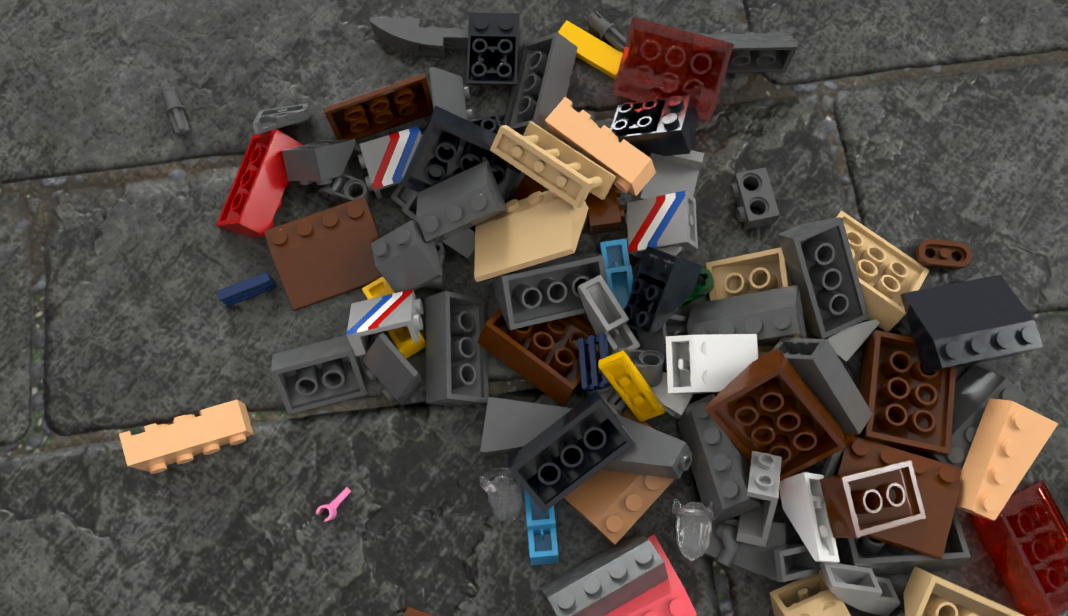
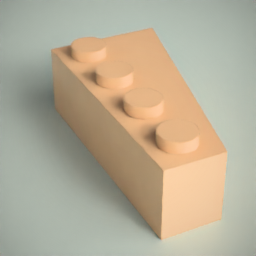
(601, 146)
(186, 437)
(1000, 456)

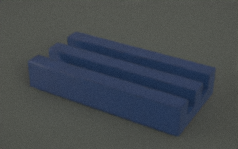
(246, 289)
(583, 345)

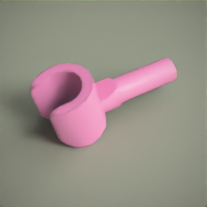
(333, 505)

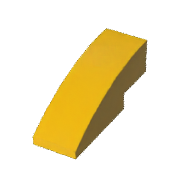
(400, 336)

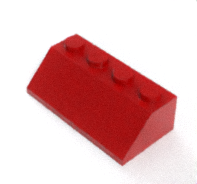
(257, 186)

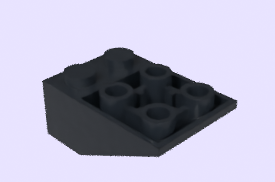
(493, 49)
(658, 125)
(659, 290)

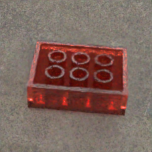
(671, 63)
(1030, 550)

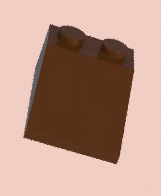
(872, 499)

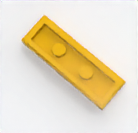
(593, 50)
(631, 386)

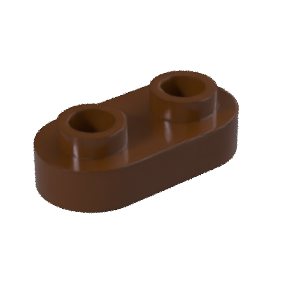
(941, 254)

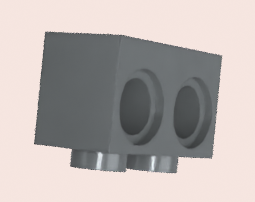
(760, 198)

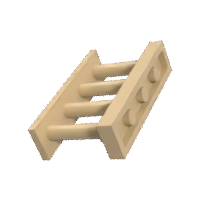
(553, 163)

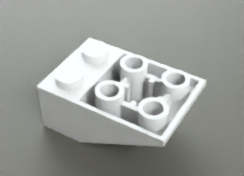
(707, 361)

